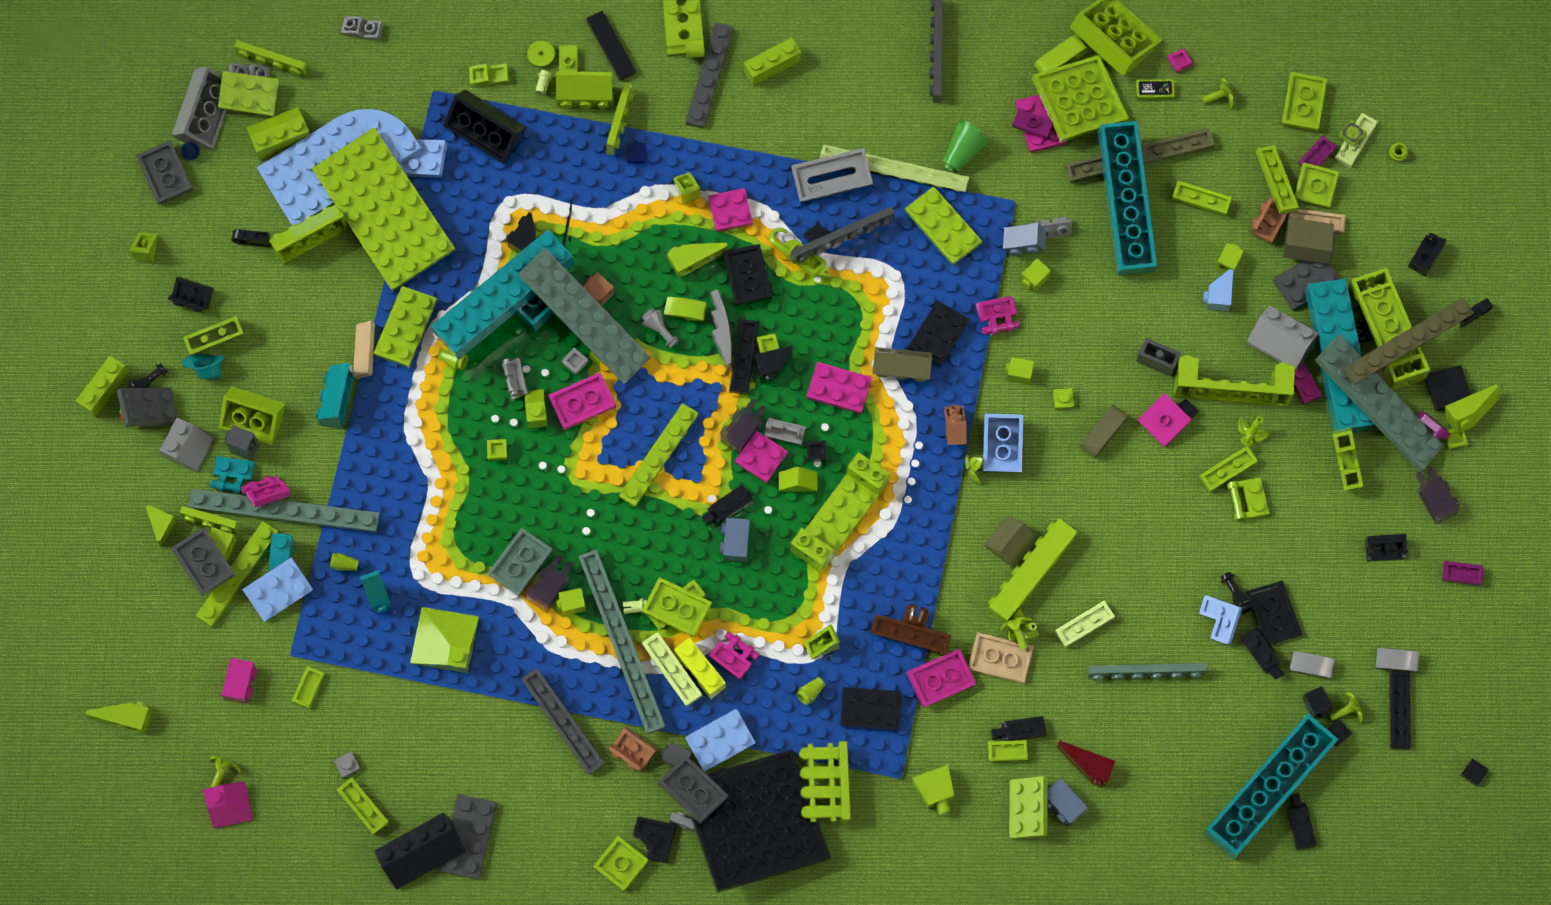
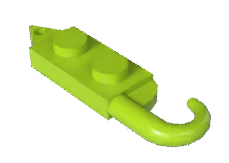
(814, 265)

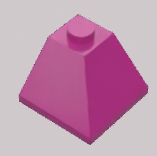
(228, 804)

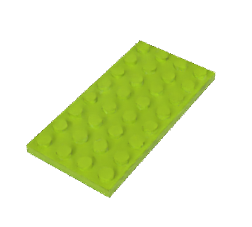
(383, 209)

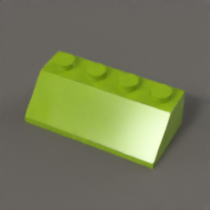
(308, 234)

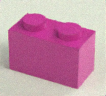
(239, 681)

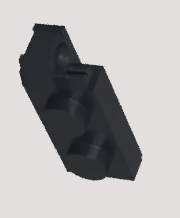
(728, 505)
(1263, 652)
(1020, 729)
(1300, 823)

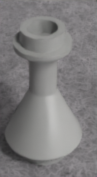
(654, 321)

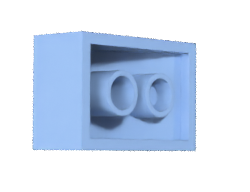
(1002, 442)

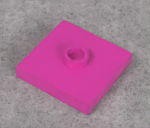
(1164, 419)

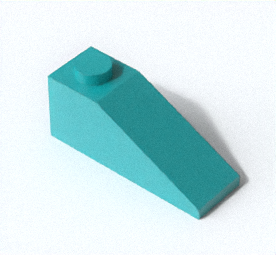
(281, 549)
(376, 592)

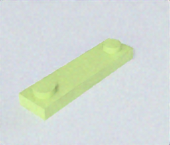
(671, 669)

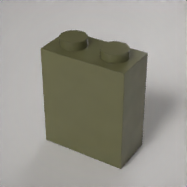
(1309, 240)

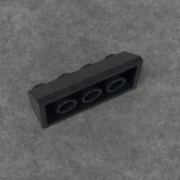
(484, 126)
(420, 850)

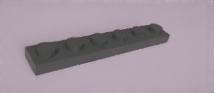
(935, 55)
(709, 75)
(836, 238)
(562, 721)

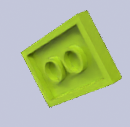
(248, 93)
(1304, 101)
(676, 607)
(1028, 807)

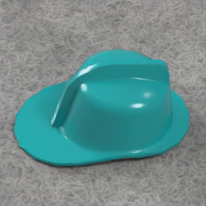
(204, 365)

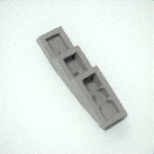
(722, 334)

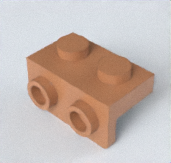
(1268, 223)
(632, 750)

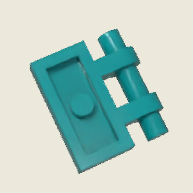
(233, 469)

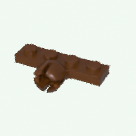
(912, 630)

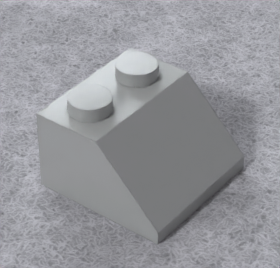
(186, 445)

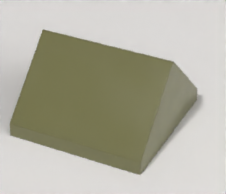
(1011, 541)

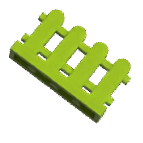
(826, 792)

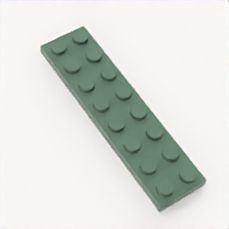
(583, 315)
(1381, 405)

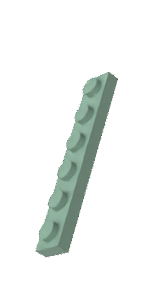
(1155, 671)

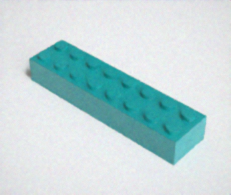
(1127, 198)
(494, 299)
(1330, 316)
(1270, 786)

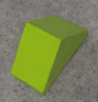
(687, 188)
(144, 247)
(797, 480)
(161, 523)
(822, 642)

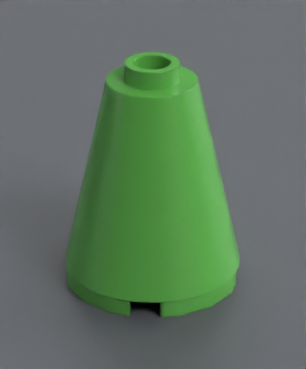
(964, 146)

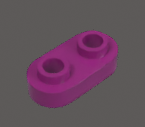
(1438, 430)

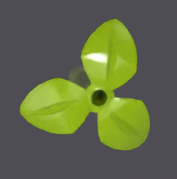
(1225, 91)
(1252, 432)
(973, 465)
(1015, 626)
(1029, 630)
(1353, 706)
(221, 764)

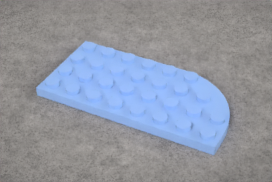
(290, 171)

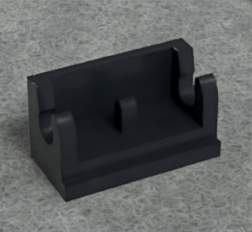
(1427, 254)
(1386, 547)

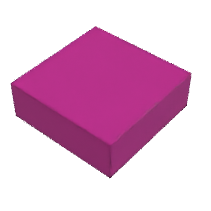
(1179, 60)

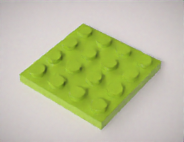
(1079, 98)

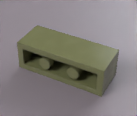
(902, 363)

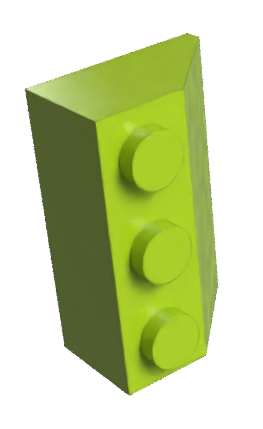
(584, 89)
(278, 133)
(252, 413)

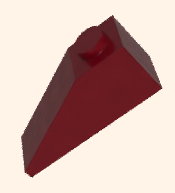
(1089, 764)

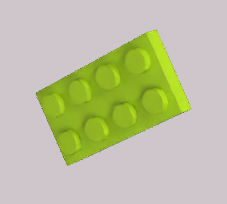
(943, 226)
(405, 326)

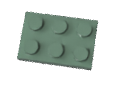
(520, 562)

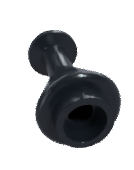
(144, 382)
(1239, 598)

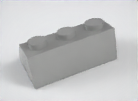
(1282, 337)

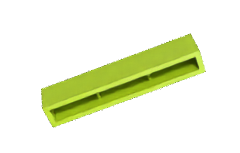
(1032, 571)

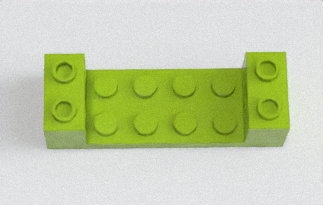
(1387, 320)
(1276, 393)
(840, 513)

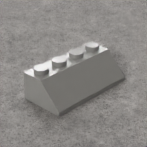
(199, 114)

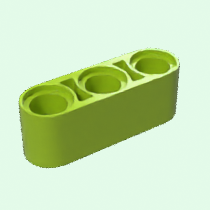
(1061, 55)

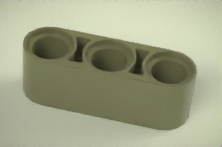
(1104, 431)

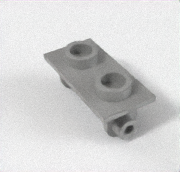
(1059, 227)
(515, 378)
(784, 431)

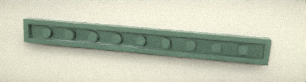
(285, 511)
(621, 642)

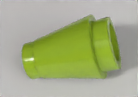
(448, 358)
(342, 562)
(810, 691)

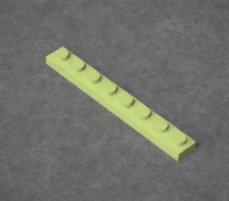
(907, 171)

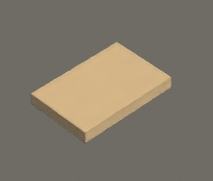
(1000, 658)

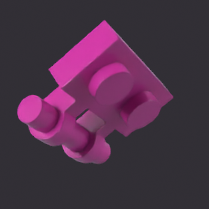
(997, 309)
(265, 491)
(730, 659)

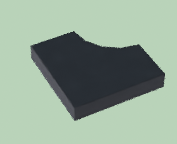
(656, 836)

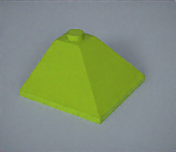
(444, 640)

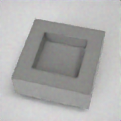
(575, 361)
(347, 765)

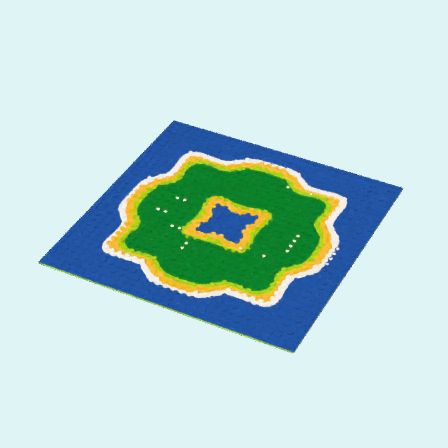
(450, 513)

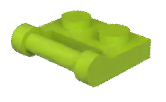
(1254, 499)

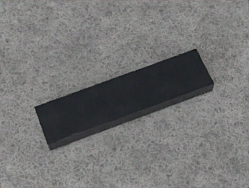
(611, 45)
(744, 357)
(1399, 710)

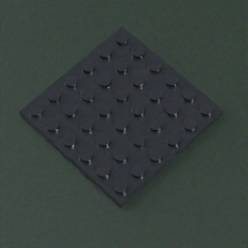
(759, 824)

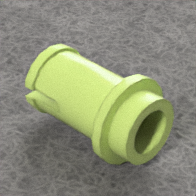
(543, 82)
(636, 606)

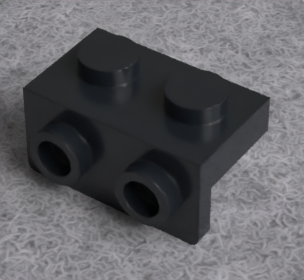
(191, 294)

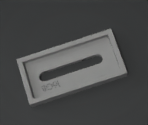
(806, 170)

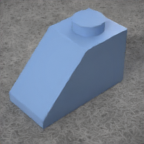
(1219, 293)

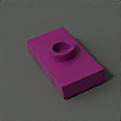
(1032, 124)
(1318, 152)
(1462, 573)

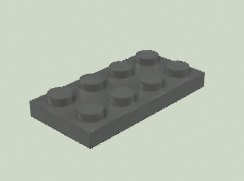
(473, 824)

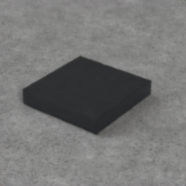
(1447, 386)

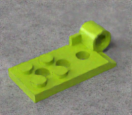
(694, 45)

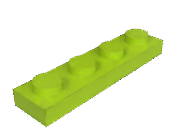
(277, 60)
(618, 124)
(1277, 179)

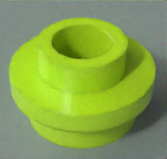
(1398, 147)

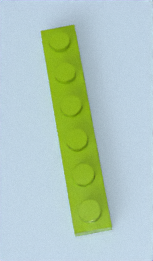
(658, 455)
(242, 567)

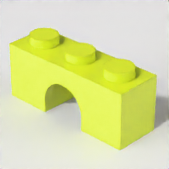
(700, 667)

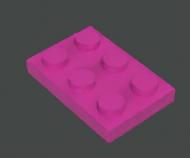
(1035, 105)
(839, 388)
(582, 401)
(941, 678)

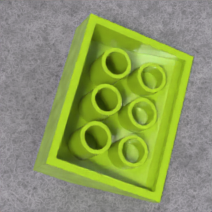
(1115, 34)

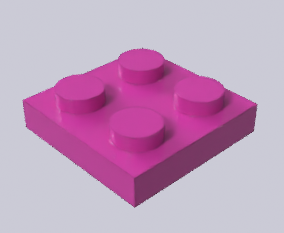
(730, 210)
(761, 457)

